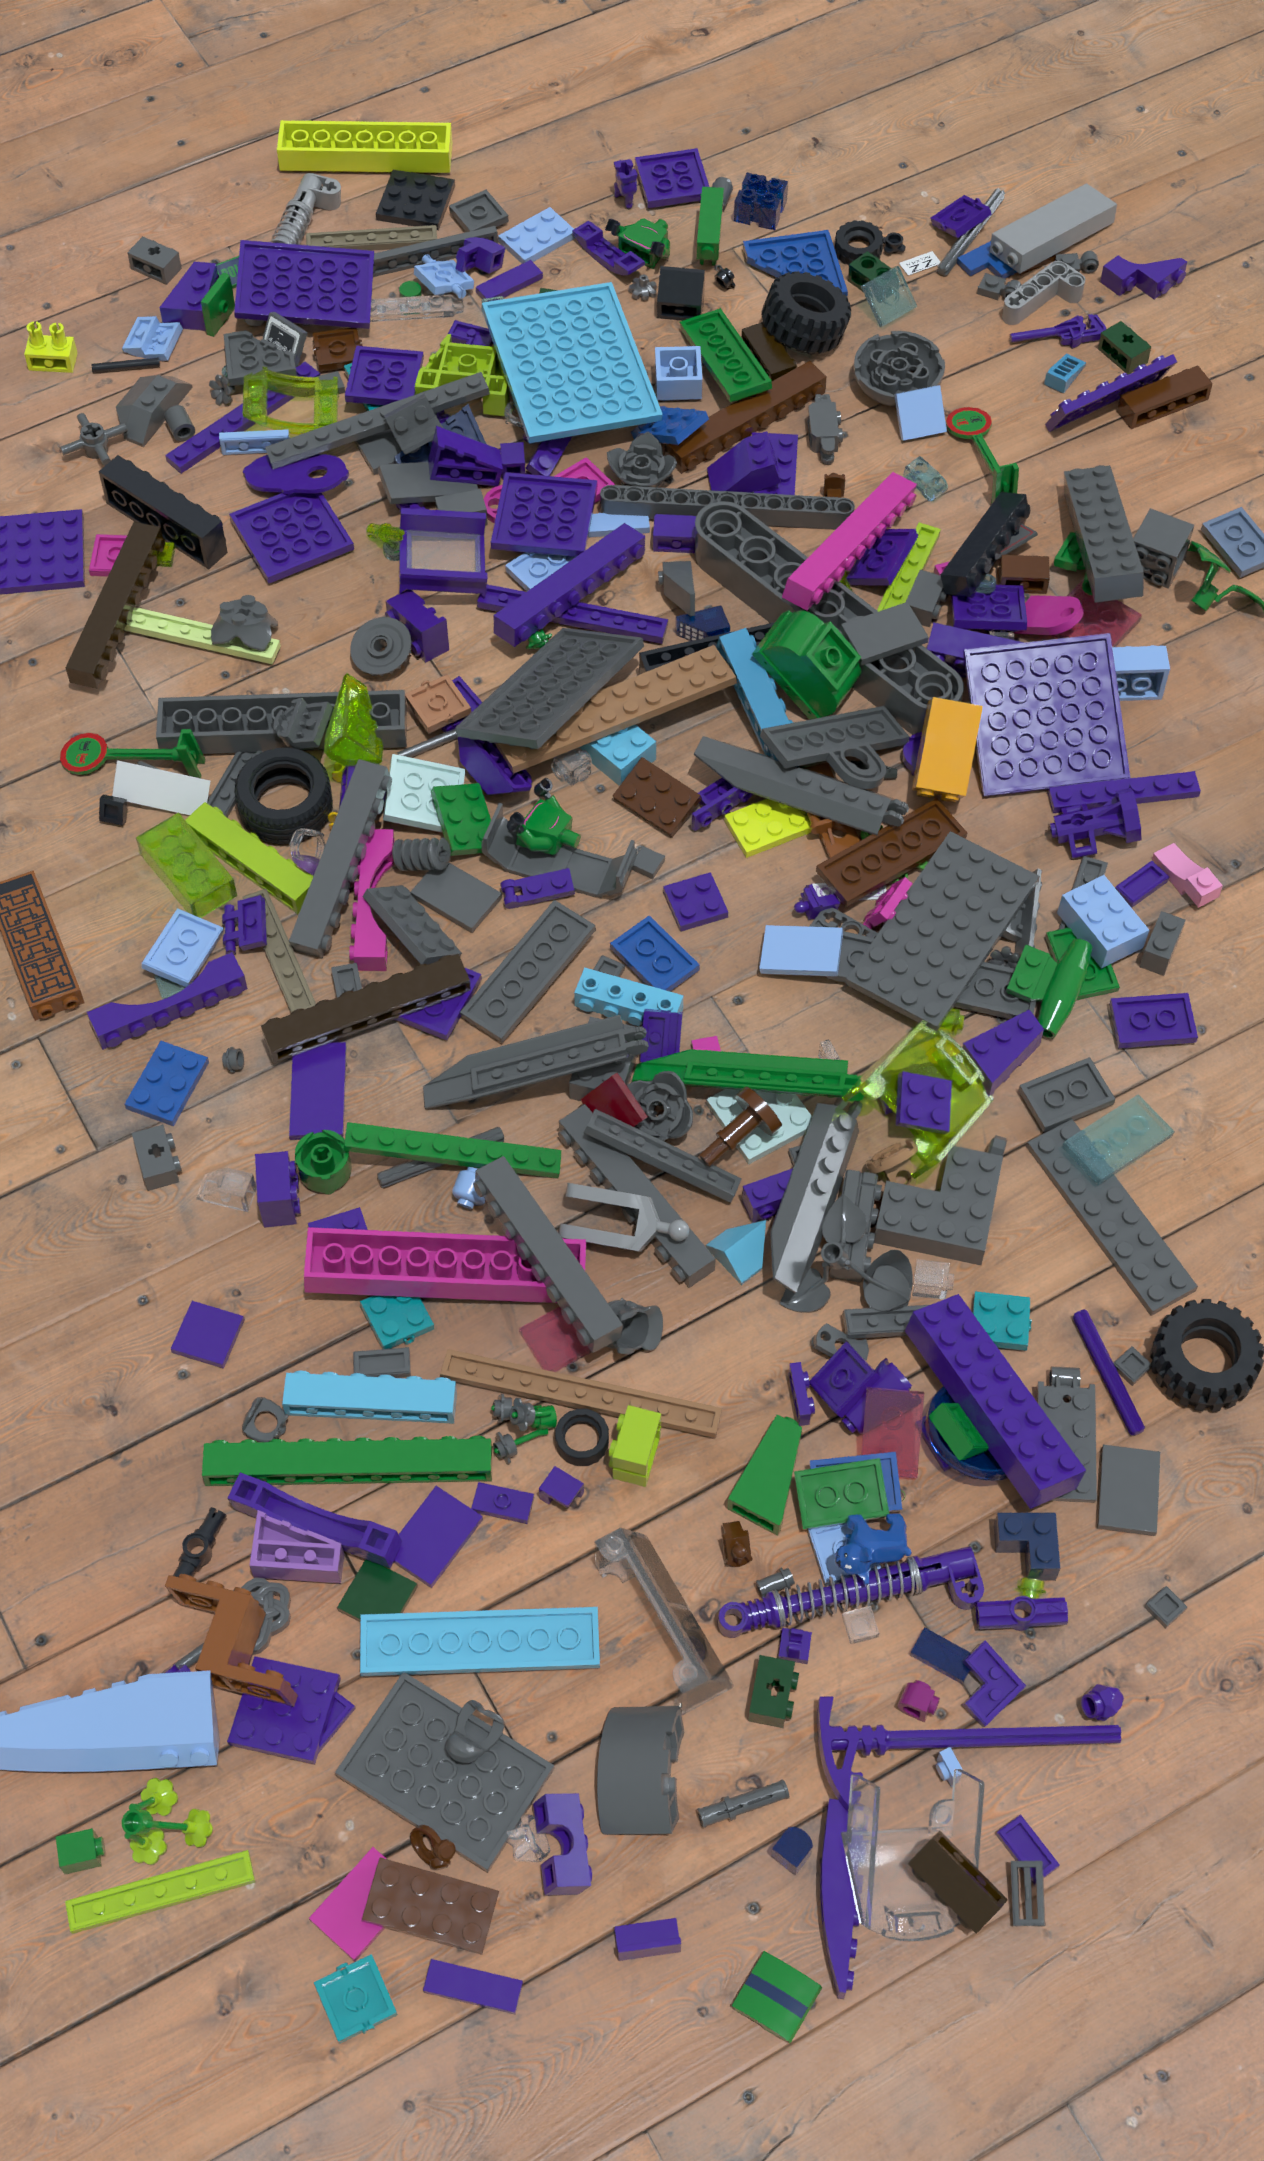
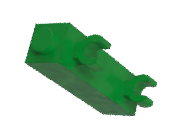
(710, 224)

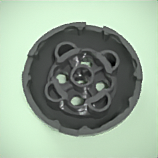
(885, 363)

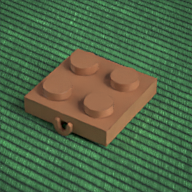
(437, 703)

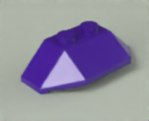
(490, 769)

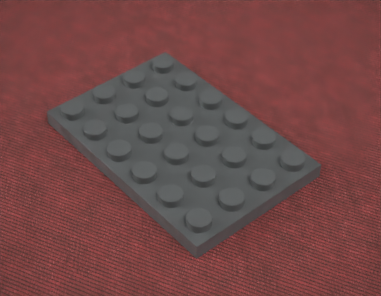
(407, 1770)

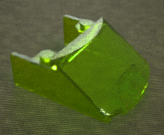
(937, 1056)

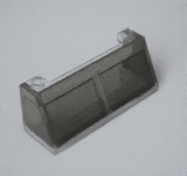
(700, 1673)

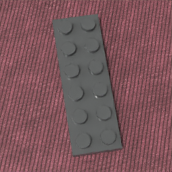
(528, 971)

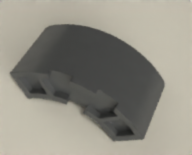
(635, 1770)

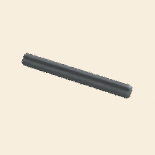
(415, 1167)

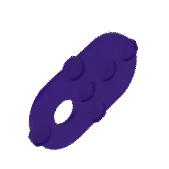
(294, 476)

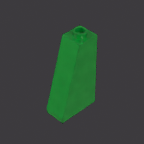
(767, 1479)

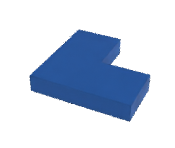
(981, 259)

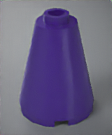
(890, 1379)

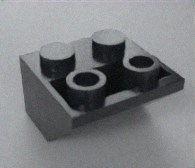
(680, 293)

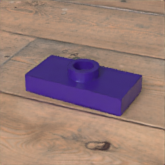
(503, 1502)

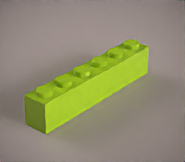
(251, 856)

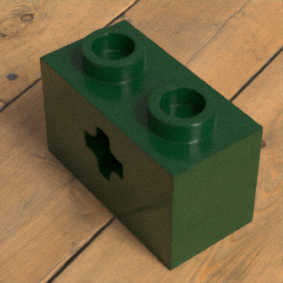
(1124, 347)
(773, 1674)

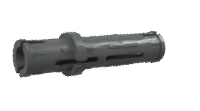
(743, 1803)

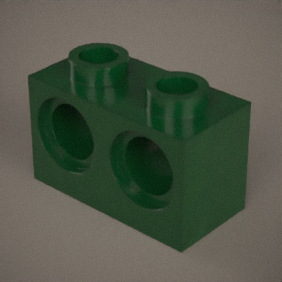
(865, 269)

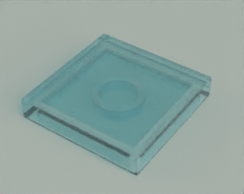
(889, 296)

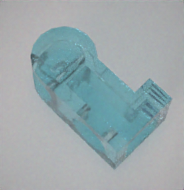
(926, 477)

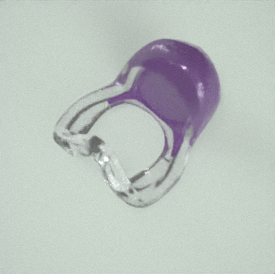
(306, 862)

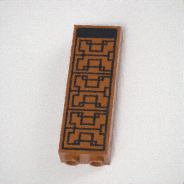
(36, 948)

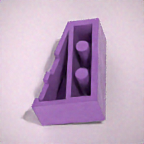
(293, 1554)

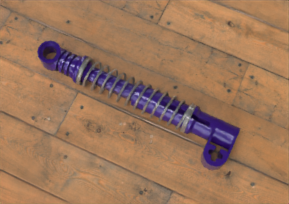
(912, 1575)

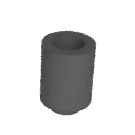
(179, 423)

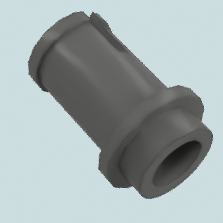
(775, 1581)

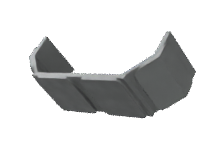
(589, 872)

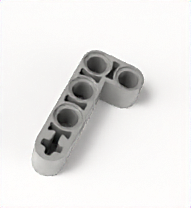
(1053, 280)

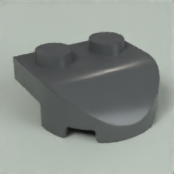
(302, 723)

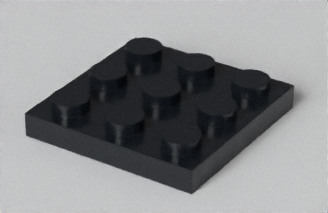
(415, 199)

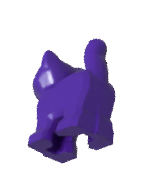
(625, 181)

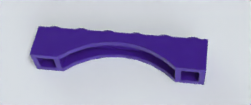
(120, 1022)
(355, 1535)

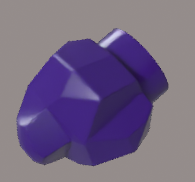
(1102, 1702)

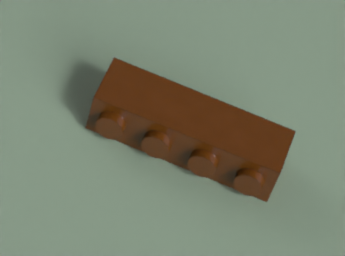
(1164, 397)

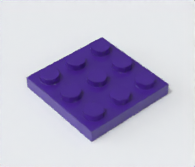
(671, 177)
(382, 375)
(990, 611)
(282, 1728)

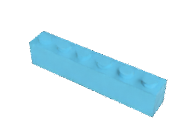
(370, 1397)

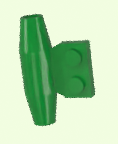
(1053, 983)

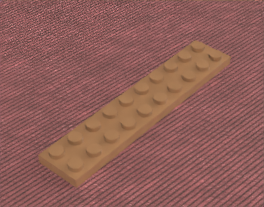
(630, 704)

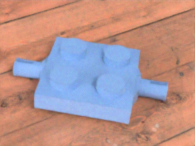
(442, 277)

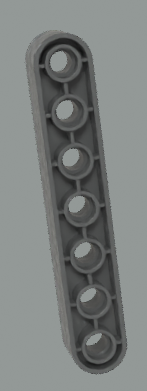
(755, 568)

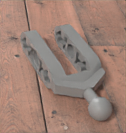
(647, 1224)

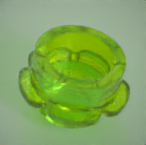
(1031, 1587)

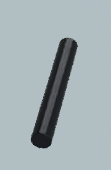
(125, 365)

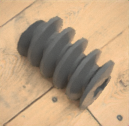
(421, 854)

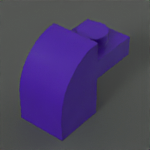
(481, 254)

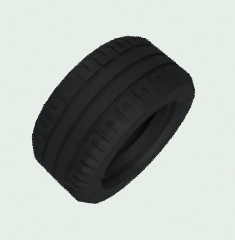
(277, 767)

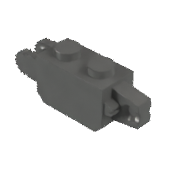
(823, 428)

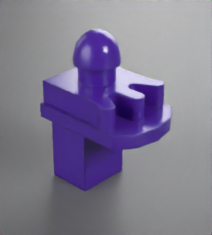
(813, 905)

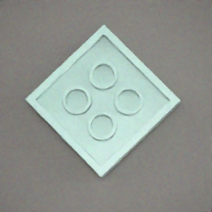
(410, 794)
(757, 1144)

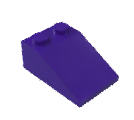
(746, 466)

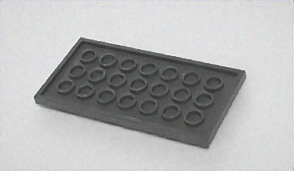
(549, 688)
(942, 930)

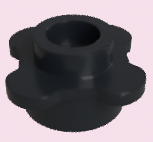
(894, 243)
(725, 277)

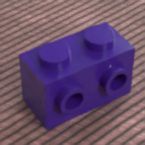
(765, 1195)

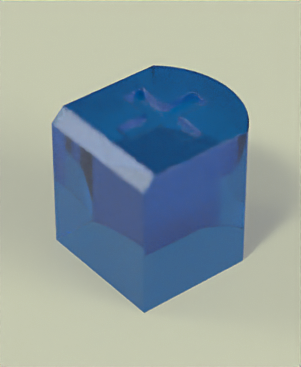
(793, 1849)

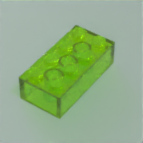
(186, 866)

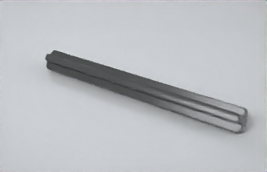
(964, 241)

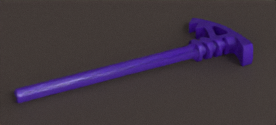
(835, 1739)

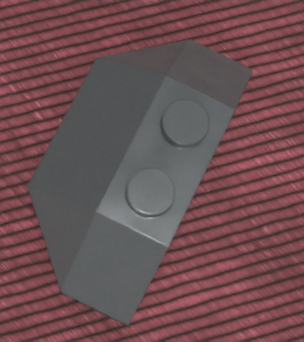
(146, 404)

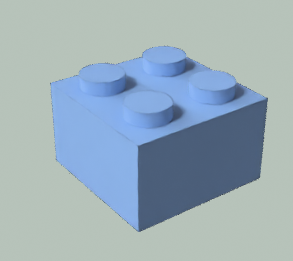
(678, 373)

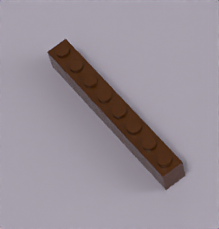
(748, 416)

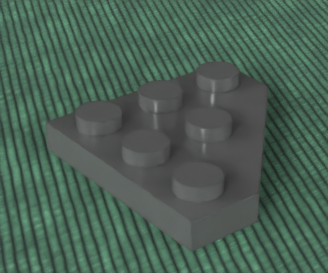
(250, 355)

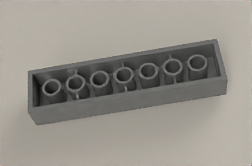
(1103, 534)

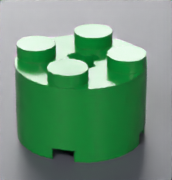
(322, 1161)

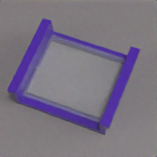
(442, 551)

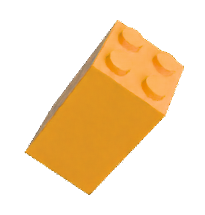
(946, 749)

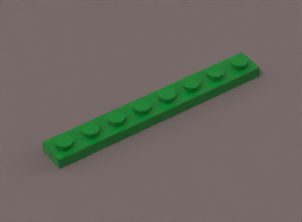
(450, 1149)

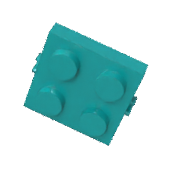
(1004, 1318)
(396, 1319)
(355, 1998)

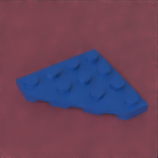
(797, 252)

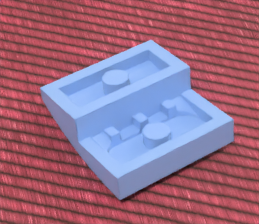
(152, 339)

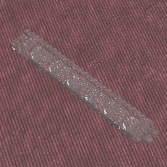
(414, 308)

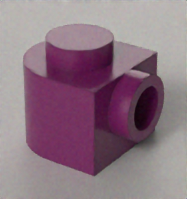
(918, 1700)

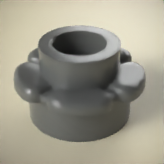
(233, 1059)

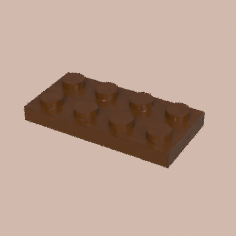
(430, 1906)

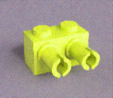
(51, 352)

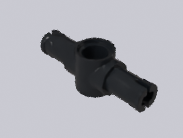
(201, 1537)

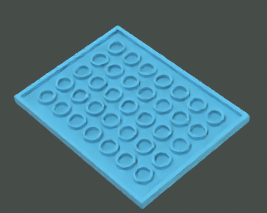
(571, 362)

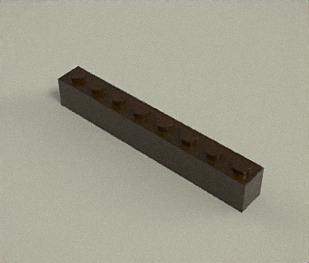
(115, 605)
(365, 1007)

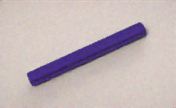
(1108, 1372)

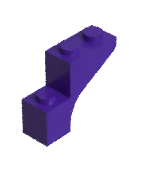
(1150, 278)

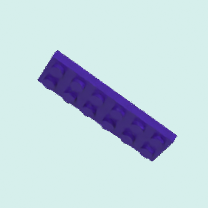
(1108, 393)

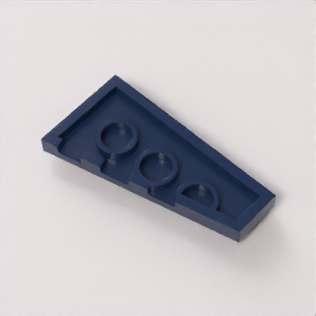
(460, 423)

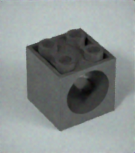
(1162, 546)

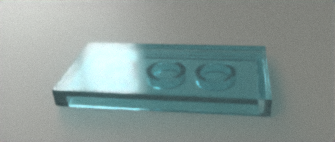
(1118, 1139)

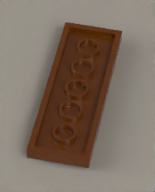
(889, 854)

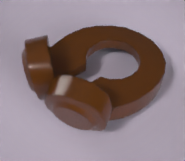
(443, 1849)

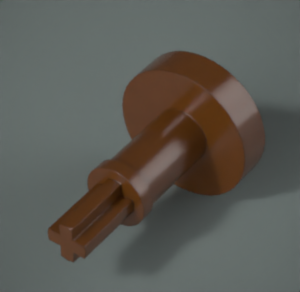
(754, 1114)

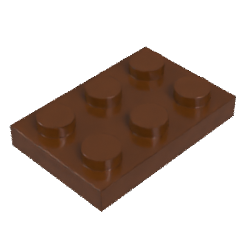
(657, 797)

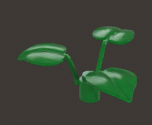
(1207, 592)

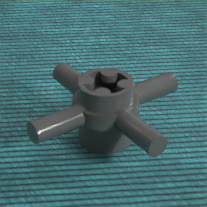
(93, 439)

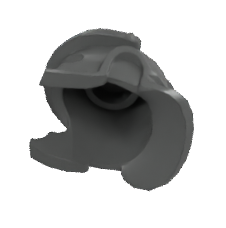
(640, 1326)

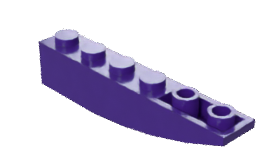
(837, 1900)

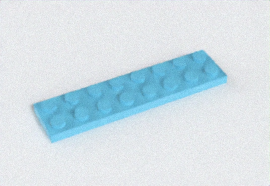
(479, 1641)

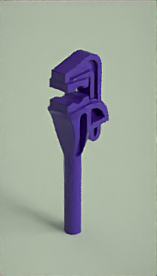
(1072, 331)

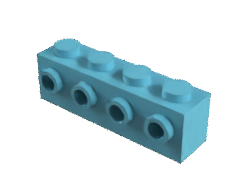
(622, 997)

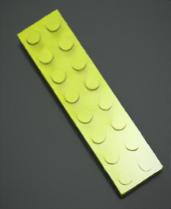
(364, 146)

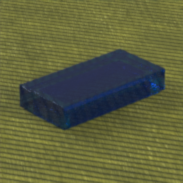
(941, 1655)

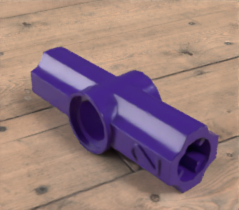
(1040, 1613)

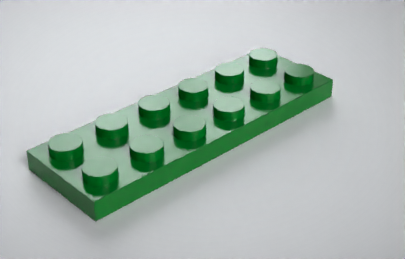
(726, 355)

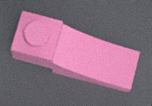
(1187, 876)

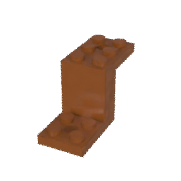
(231, 1638)

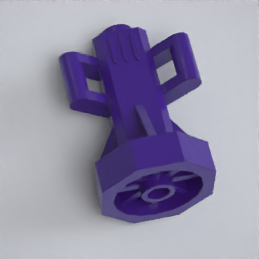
(1116, 818)

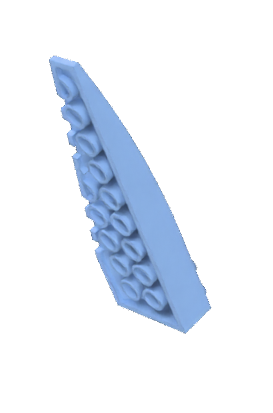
(131, 1726)

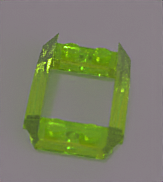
(323, 391)

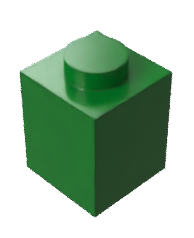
(79, 1851)

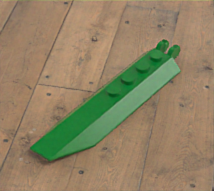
(756, 1071)

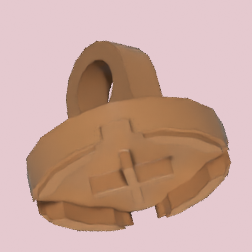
(893, 1160)

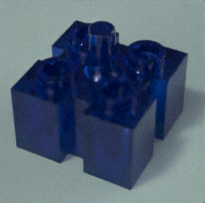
(760, 201)

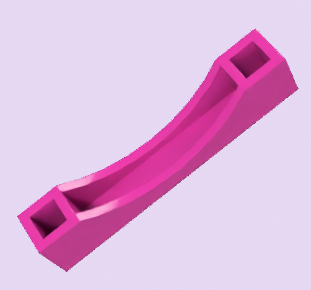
(370, 944)

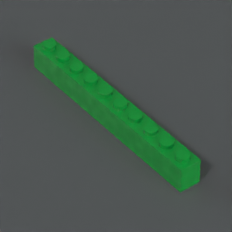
(349, 1461)

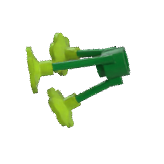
(138, 1823)

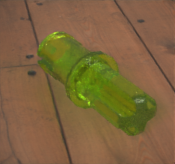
(385, 532)

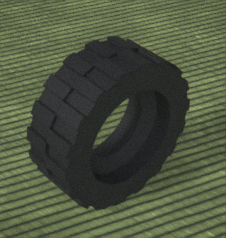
(857, 231)

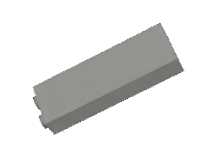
(1053, 228)

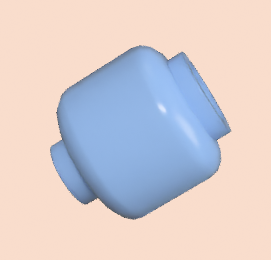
(465, 1191)

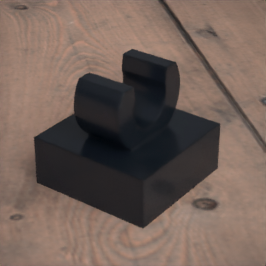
(112, 809)

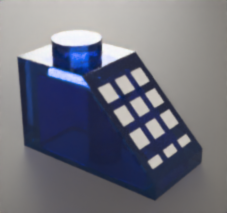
(702, 625)

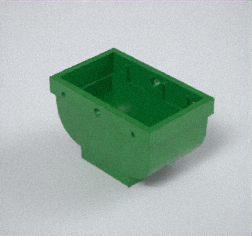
(809, 662)

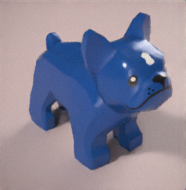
(871, 1546)

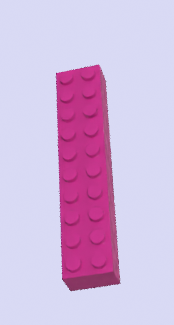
(422, 1265)

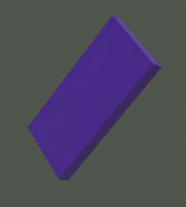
(318, 1090)

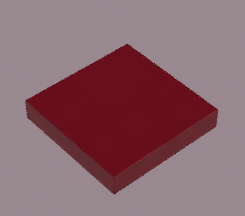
(616, 1101)

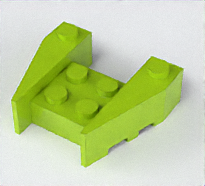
(459, 361)

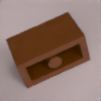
(1027, 571)

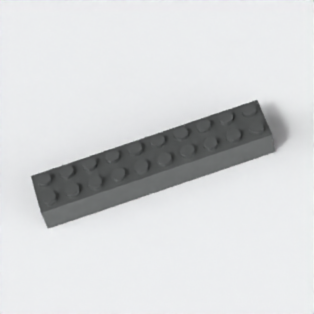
(247, 721)

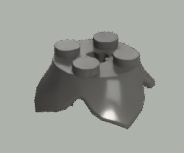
(641, 464)
(245, 620)
(671, 1092)

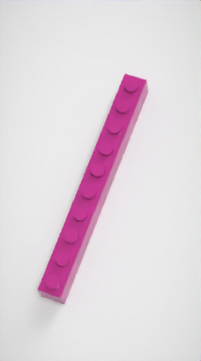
(849, 541)

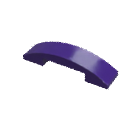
(604, 252)

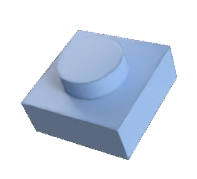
(947, 1764)

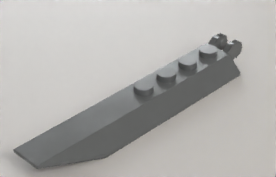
(801, 787)
(535, 1061)
(812, 1190)

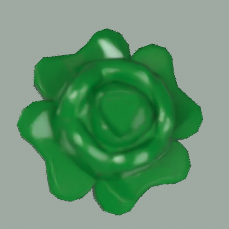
(538, 640)

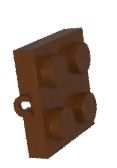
(335, 348)

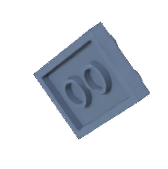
(1237, 540)

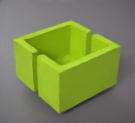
(635, 1445)

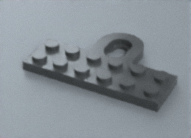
(835, 738)

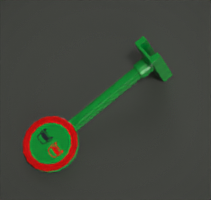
(974, 424)
(89, 751)

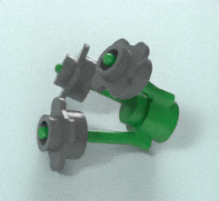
(523, 1416)

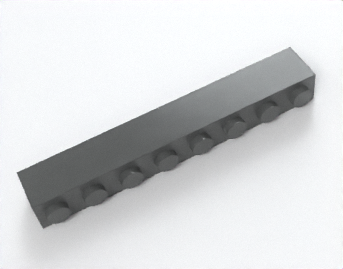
(340, 859)
(618, 1172)
(548, 1255)

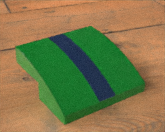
(777, 1997)

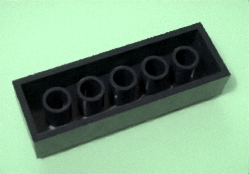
(155, 504)

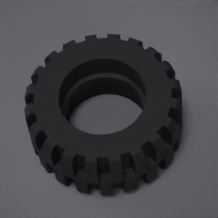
(806, 312)
(1216, 1324)

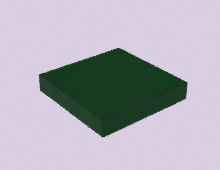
(376, 1592)

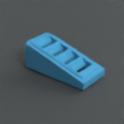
(1061, 375)

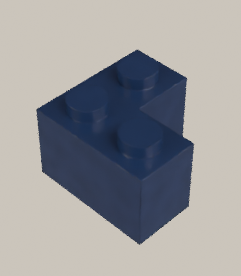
(1033, 1535)

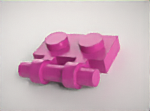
(887, 903)

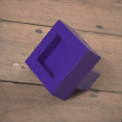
(795, 1645)

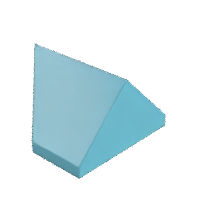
(740, 1250)

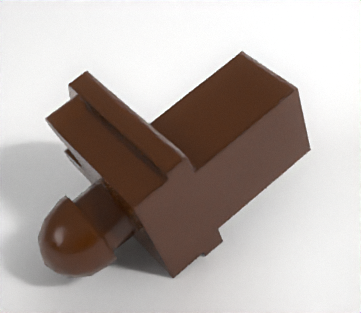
(834, 485)
(736, 1544)

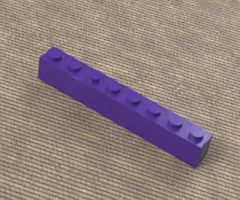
(569, 585)

